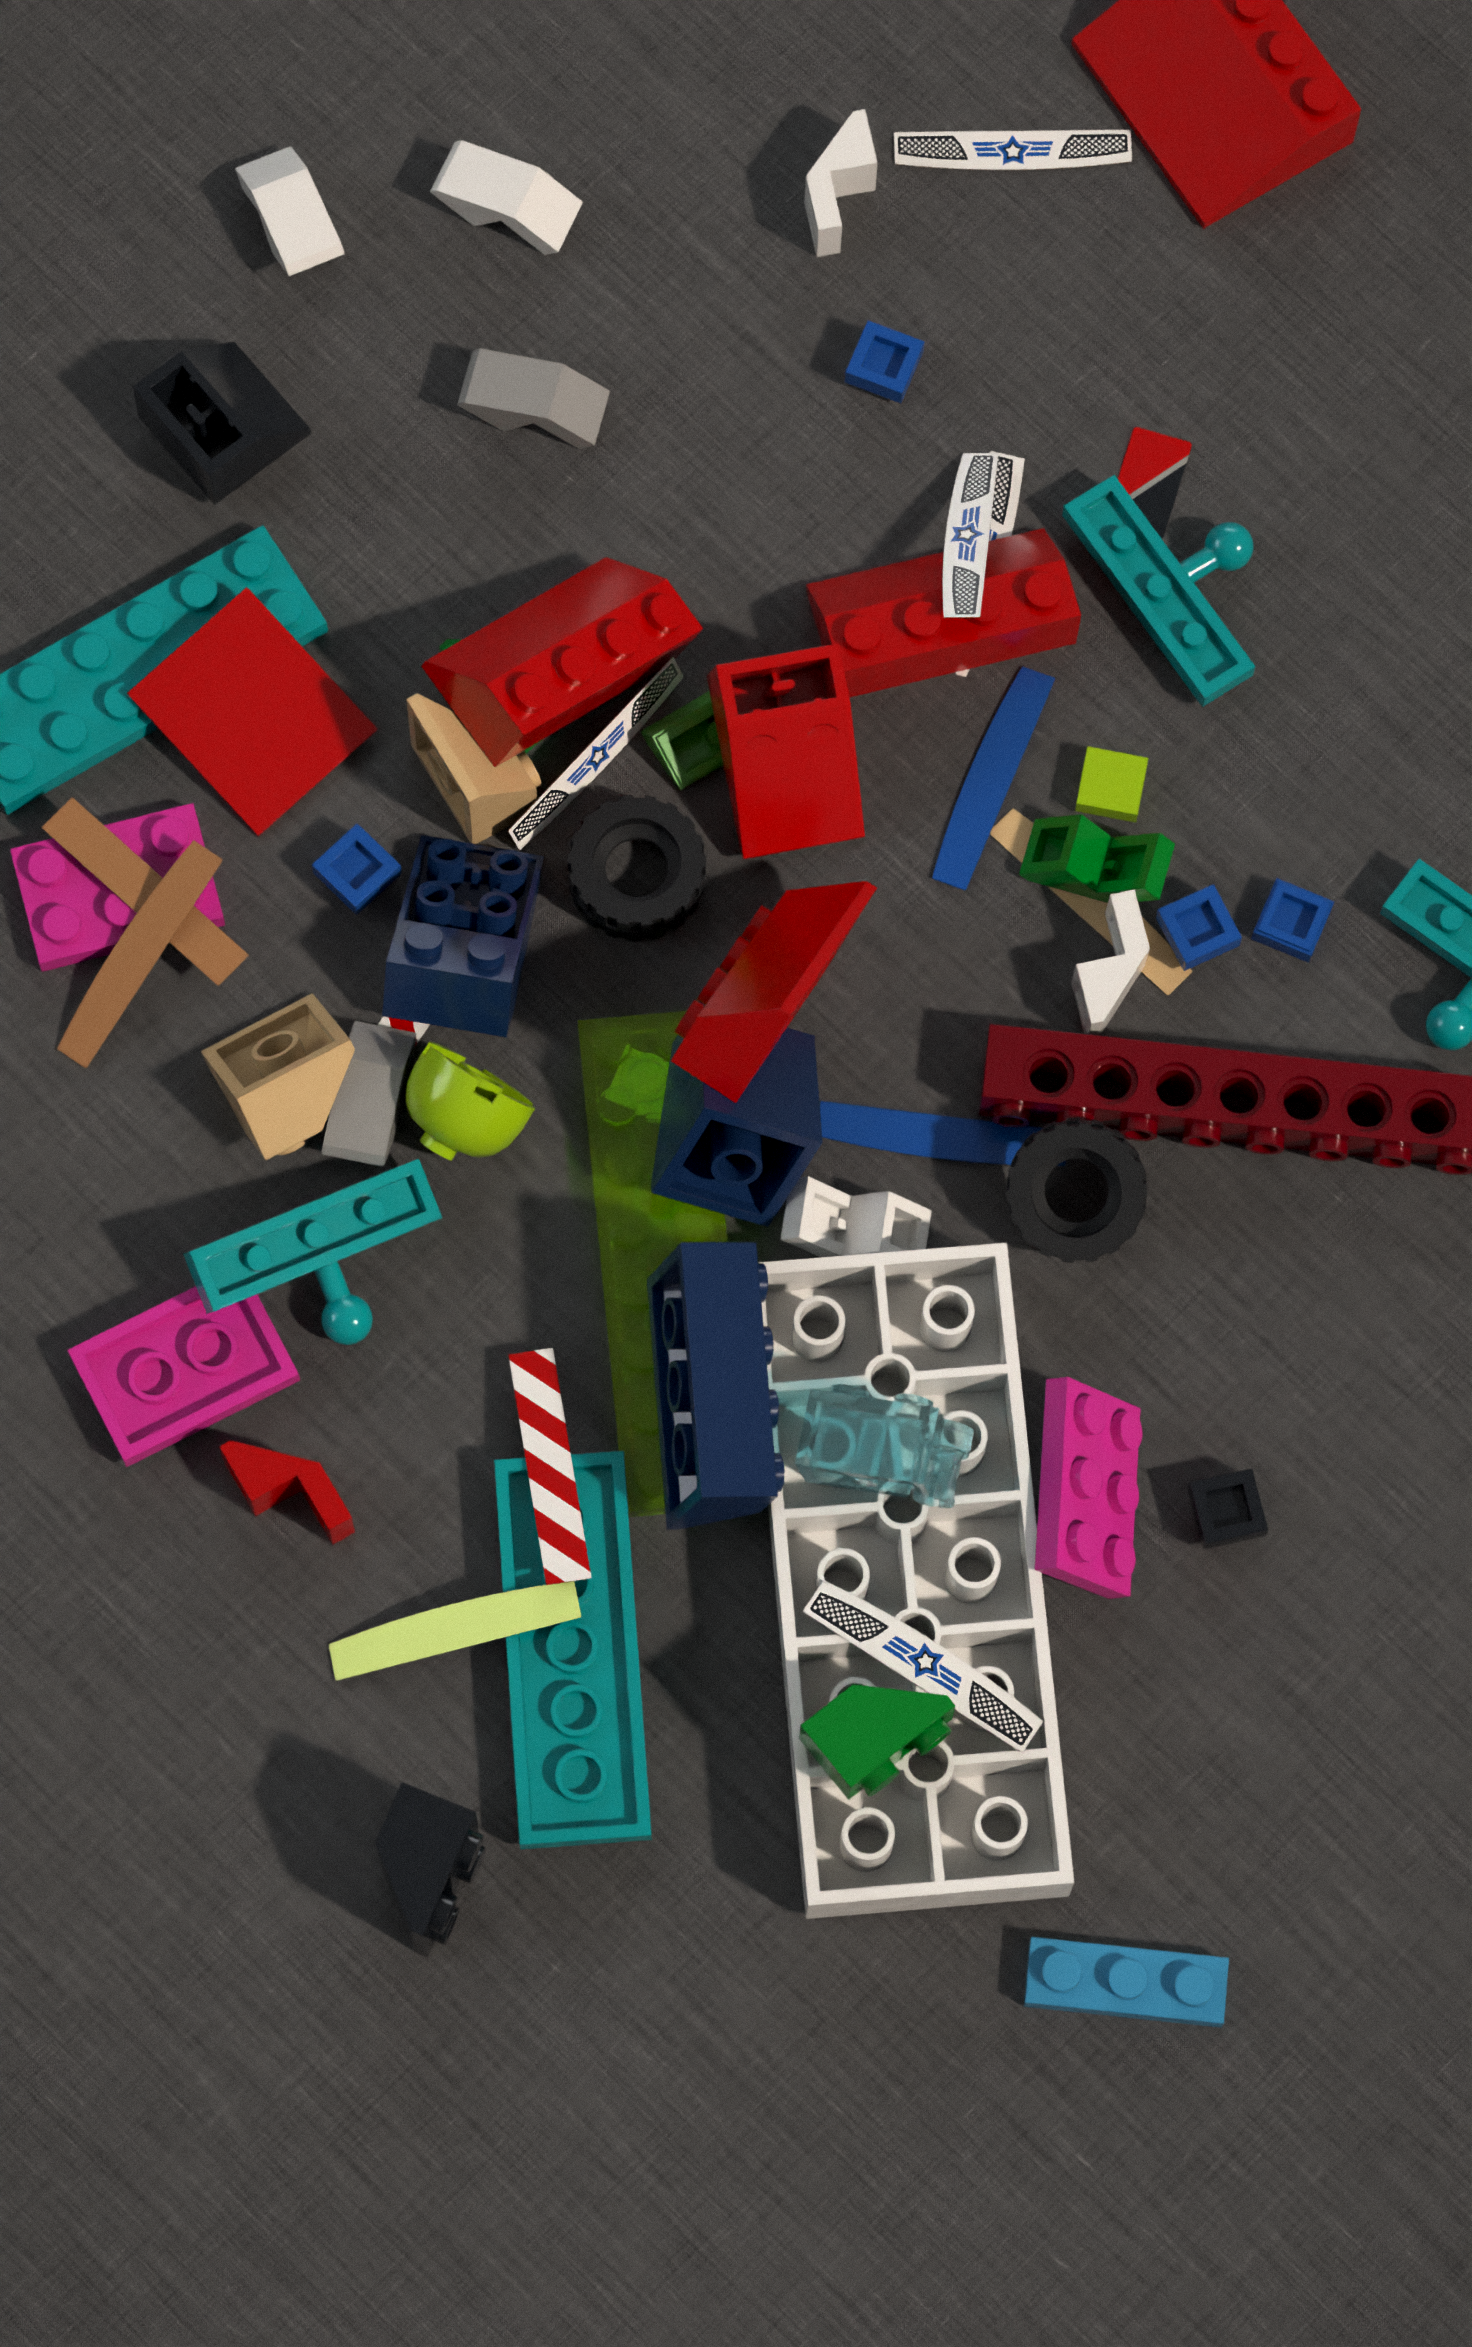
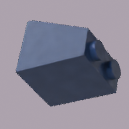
(746, 1152)

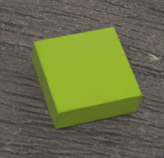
(1111, 784)

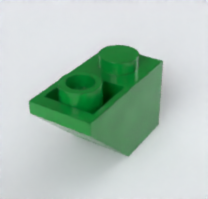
(871, 1730)

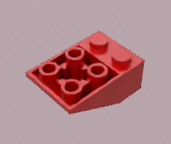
(788, 750)

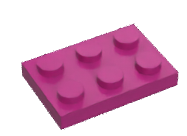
(75, 913)
(180, 1370)
(1088, 1488)

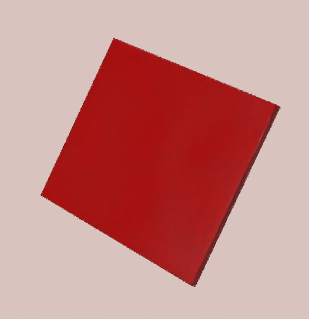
(252, 711)

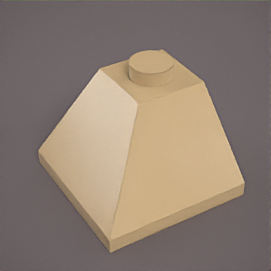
(477, 792)
(283, 1074)

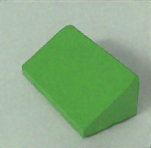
(686, 742)

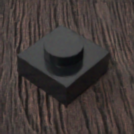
(1227, 1509)

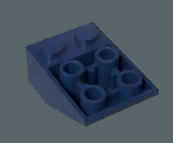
(462, 936)

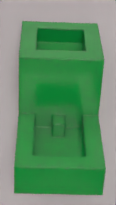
(1089, 862)

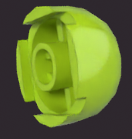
(463, 1106)

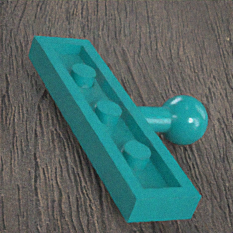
(1164, 590)
(1441, 919)
(315, 1240)

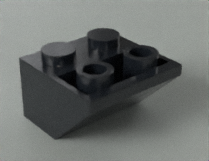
(217, 416)
(424, 1856)

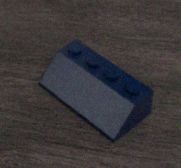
(713, 1383)

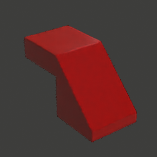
(272, 1477)

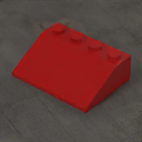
(1220, 94)

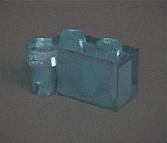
(882, 1445)

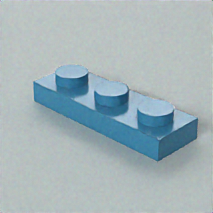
(1126, 1982)

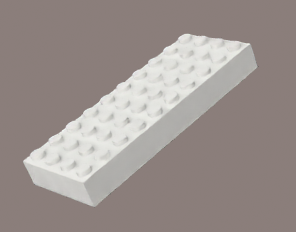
(973, 1811)

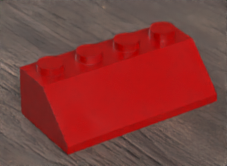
(896, 627)
(561, 655)
(766, 983)

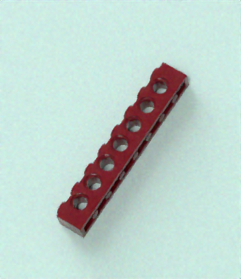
(1207, 1075)

